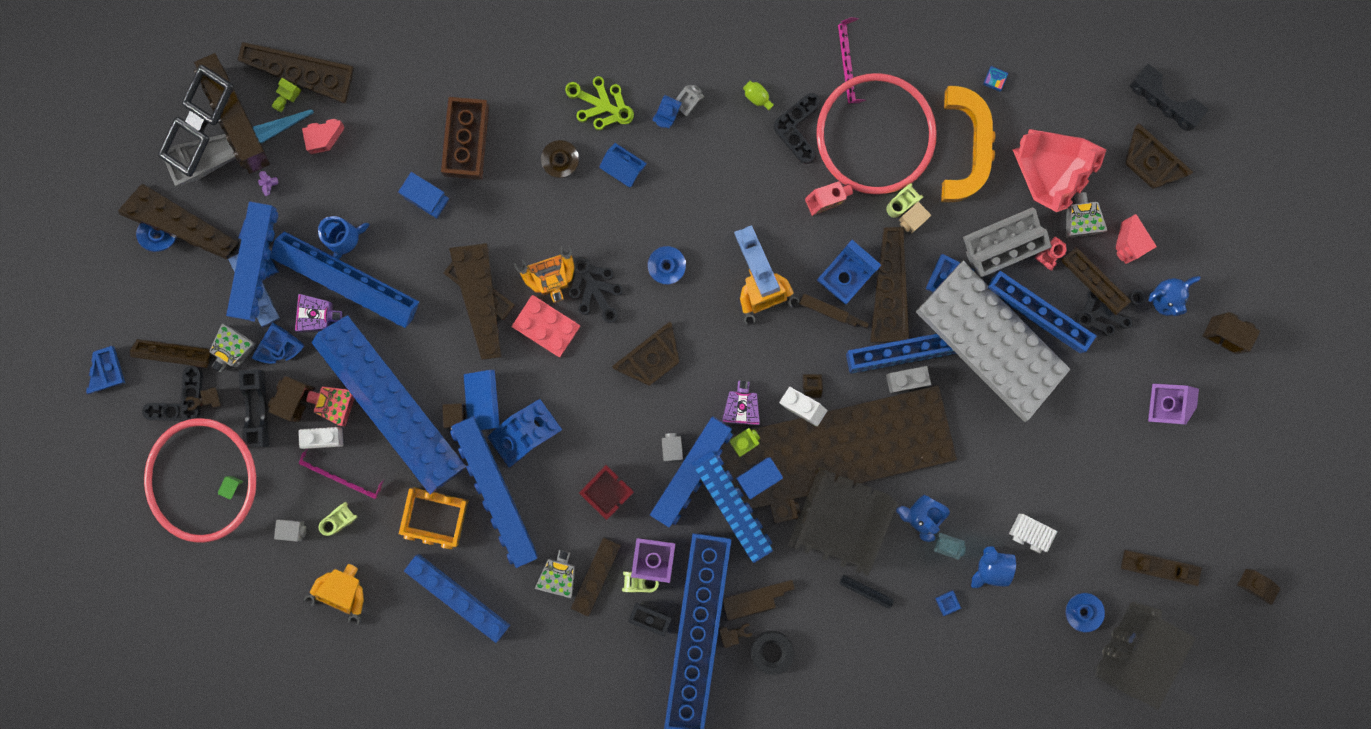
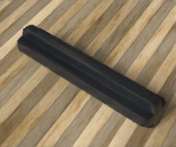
(866, 591)

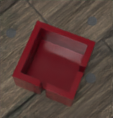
(606, 492)

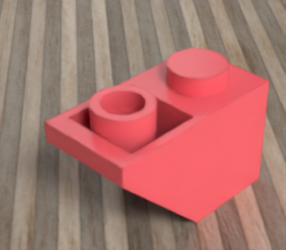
(323, 136)

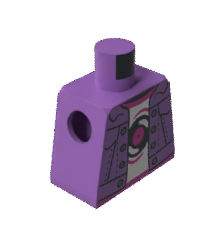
(314, 314)
(741, 406)

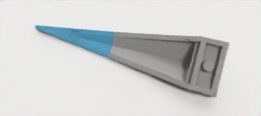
(219, 151)

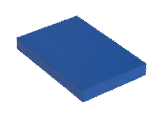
(482, 398)

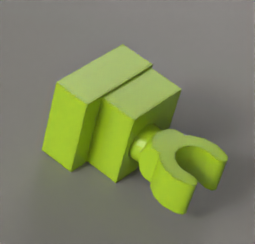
(286, 91)

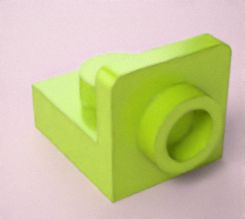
(745, 441)

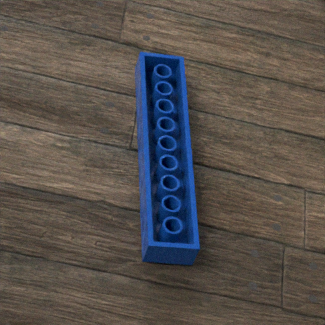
(388, 404)
(697, 632)

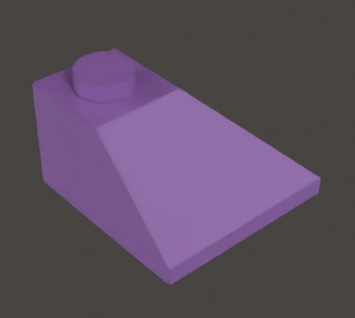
(1172, 403)

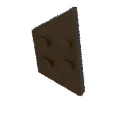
(1153, 160)
(651, 357)

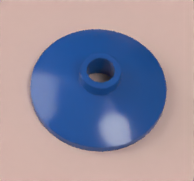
(145, 237)
(666, 255)
(1094, 612)

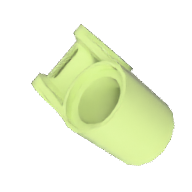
(905, 199)
(338, 519)
(638, 585)

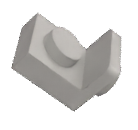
(689, 98)

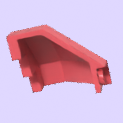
(1057, 166)

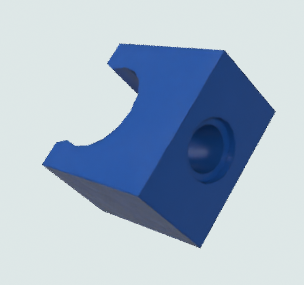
(423, 195)
(759, 478)

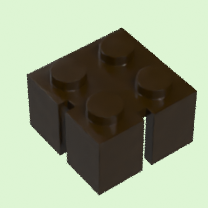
(1237, 335)
(287, 399)

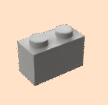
(908, 379)

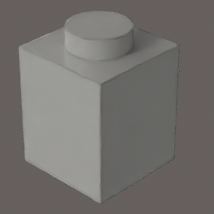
(672, 447)
(289, 530)

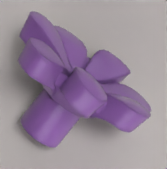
(266, 182)

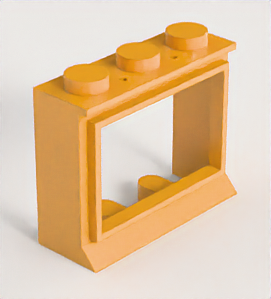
(429, 537)

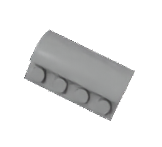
(1006, 242)

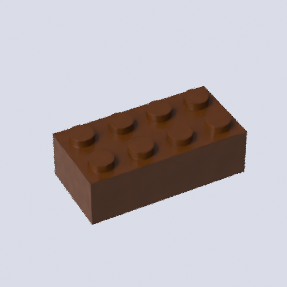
(465, 138)

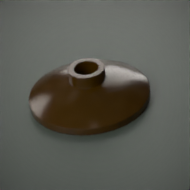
(556, 150)

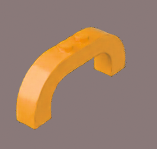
(976, 108)

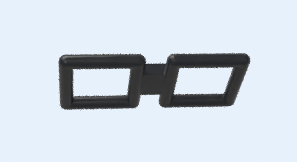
(196, 120)

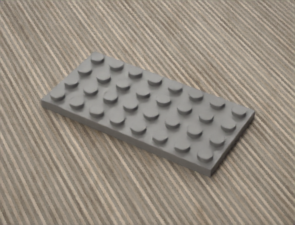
(993, 341)

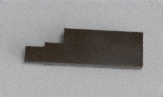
(831, 311)
(755, 600)

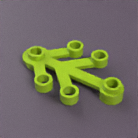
(603, 104)

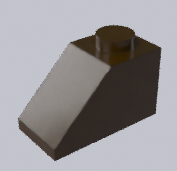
(1259, 586)

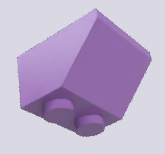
(653, 560)

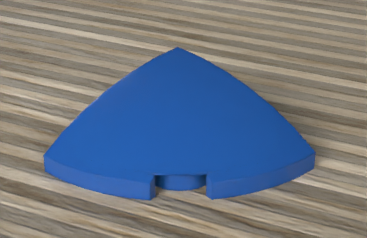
(277, 345)

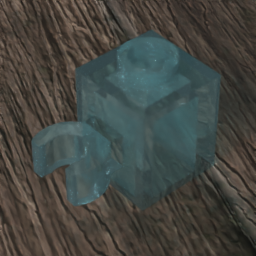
(950, 546)

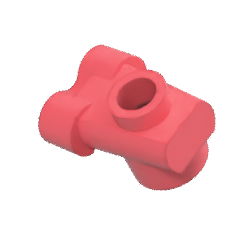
(1049, 256)

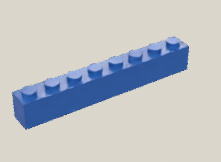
(344, 279)
(495, 492)

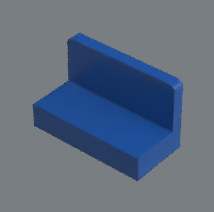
(622, 165)

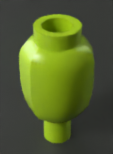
(757, 94)

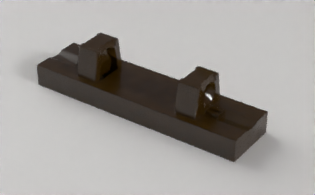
(1161, 567)

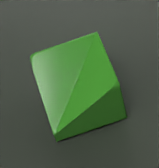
(229, 486)

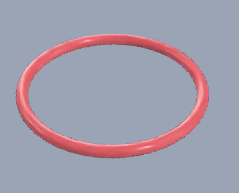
(885, 78)
(251, 480)

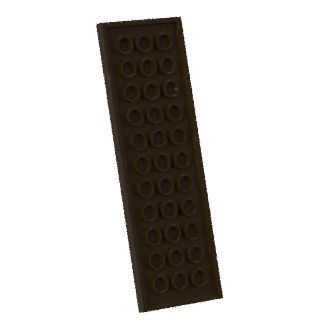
(851, 442)

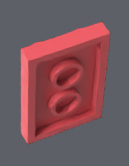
(546, 326)

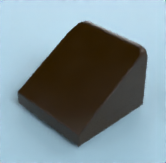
(812, 385)

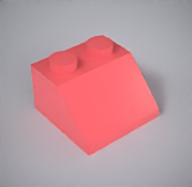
(1133, 240)

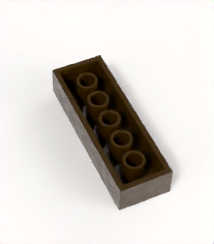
(233, 119)

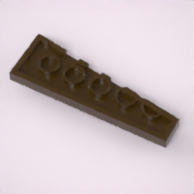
(314, 74)
(164, 215)
(476, 285)
(890, 304)

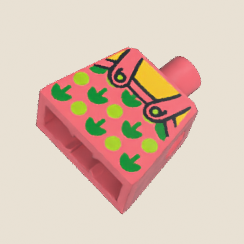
(827, 197)
(332, 404)

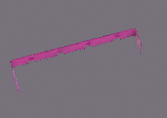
(848, 58)
(340, 480)

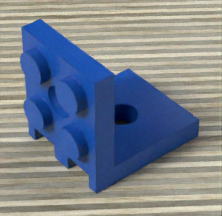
(853, 262)
(523, 432)

